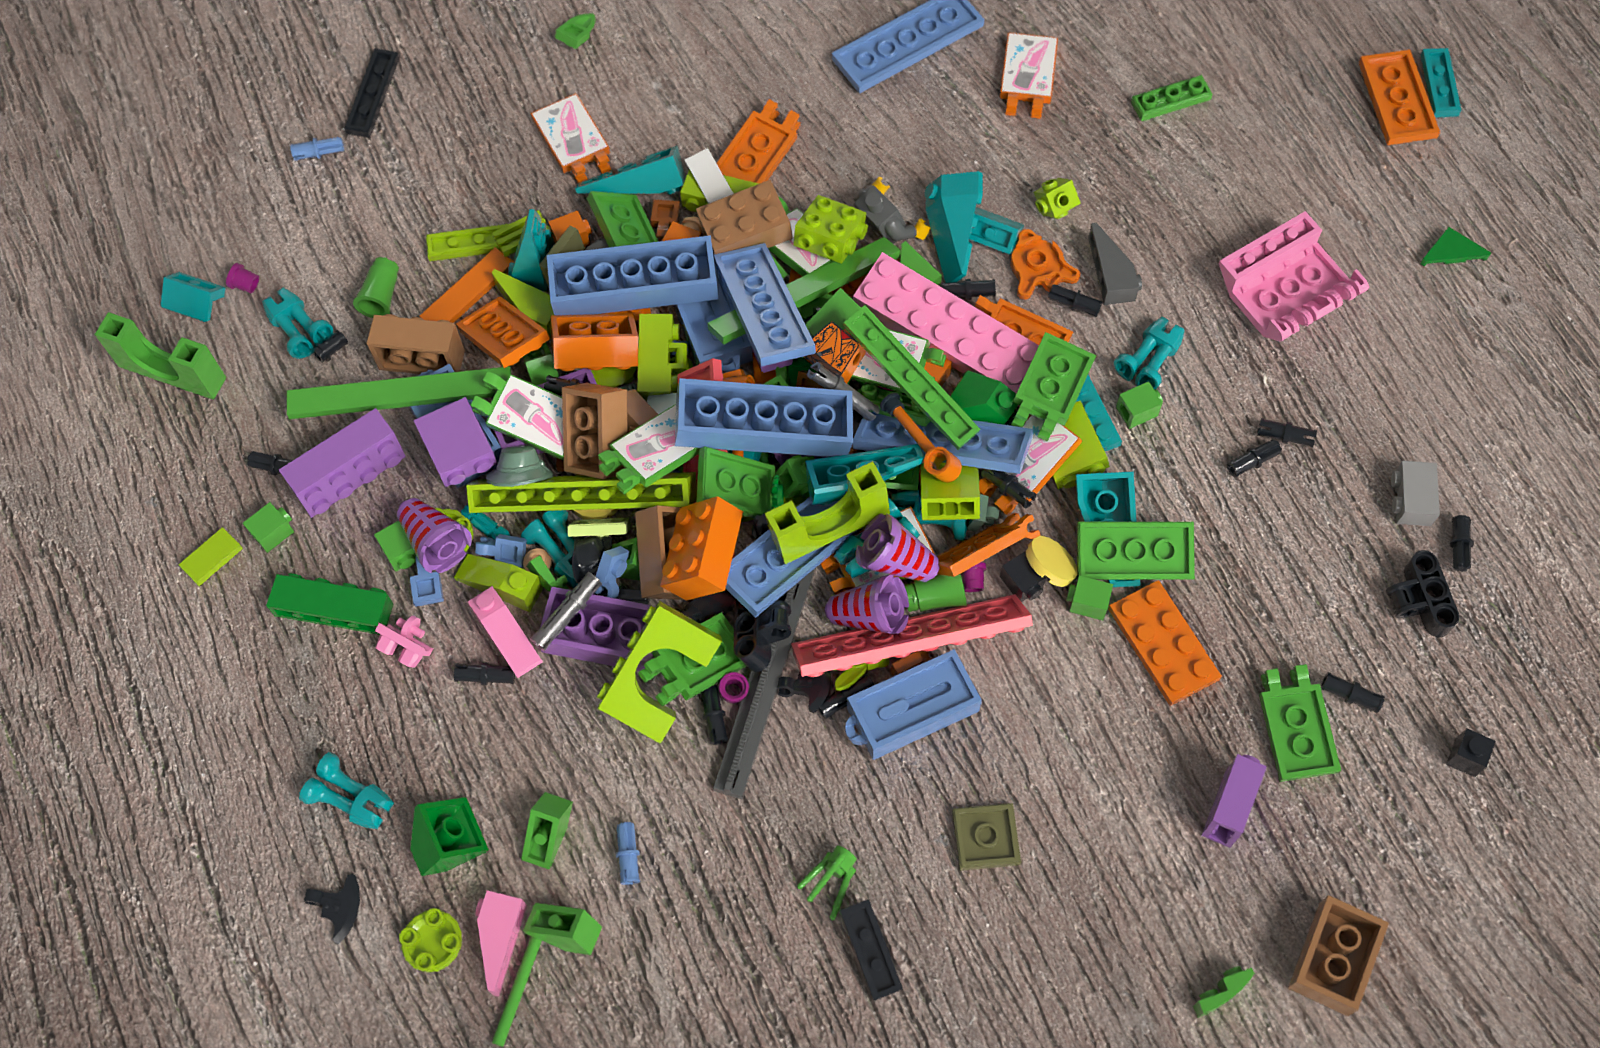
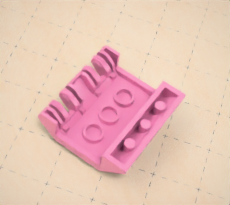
(1287, 279)

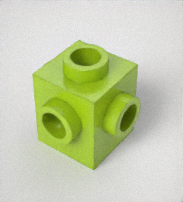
(1056, 197)

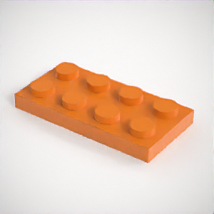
(1399, 97)
(503, 332)
(1164, 643)

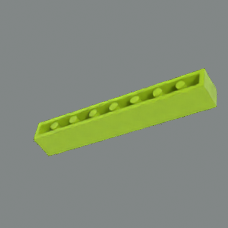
(581, 494)

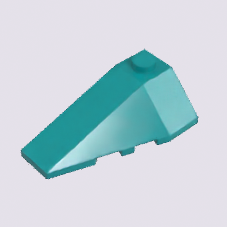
(655, 175)
(950, 213)
(531, 250)
(828, 475)
(1108, 499)

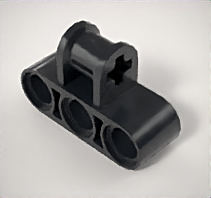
(1412, 599)
(755, 634)

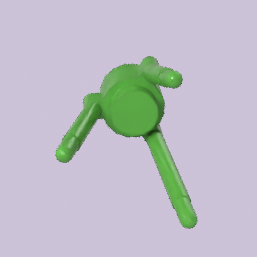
(836, 864)

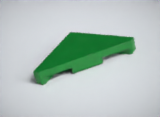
(1454, 248)

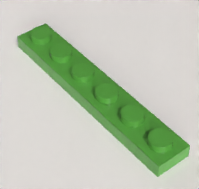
(911, 377)

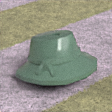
(518, 467)

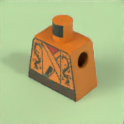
(836, 351)

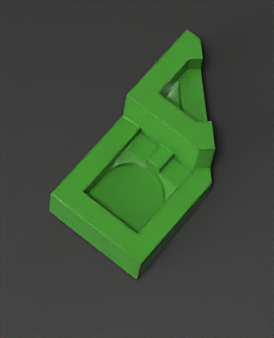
(547, 580)

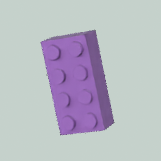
(343, 463)
(599, 630)

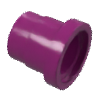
(242, 279)
(974, 578)
(736, 679)

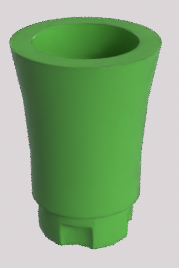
(377, 288)
(936, 593)

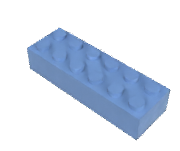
(632, 277)
(763, 418)

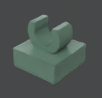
(987, 515)

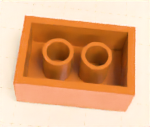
(594, 341)
(701, 548)

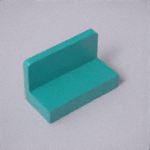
(995, 231)
(190, 295)

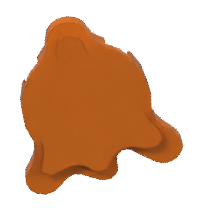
(1039, 263)

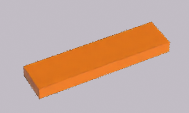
(468, 289)

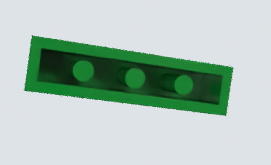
(329, 603)

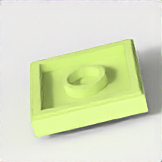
(599, 527)

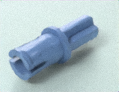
(316, 148)
(627, 854)

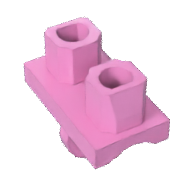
(413, 648)

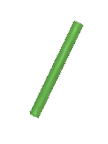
(516, 991)

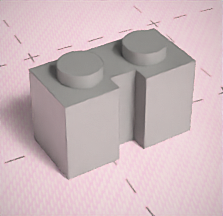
(1416, 493)

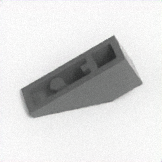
(1113, 269)

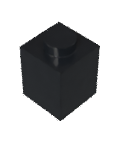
(1022, 578)
(1471, 752)

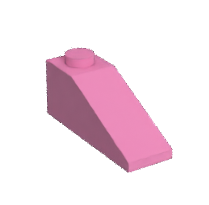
(504, 632)
(498, 928)

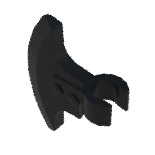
(814, 688)
(338, 907)

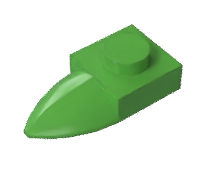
(576, 30)

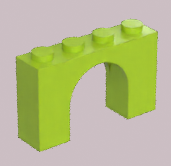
(800, 535)
(662, 630)

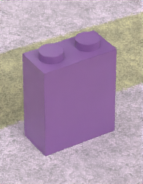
(455, 442)
(1234, 800)

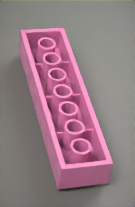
(965, 334)

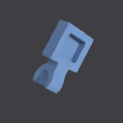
(505, 549)
(611, 567)
(426, 587)

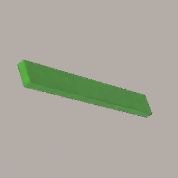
(814, 284)
(390, 393)

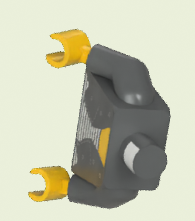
(884, 217)

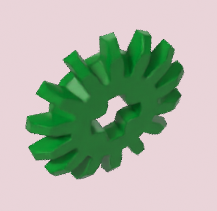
(777, 493)

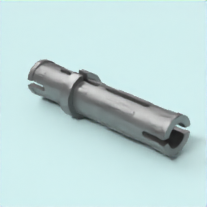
(836, 382)
(566, 611)

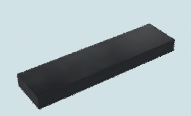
(372, 93)

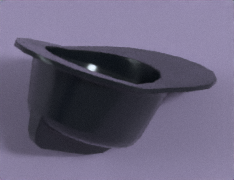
(588, 555)

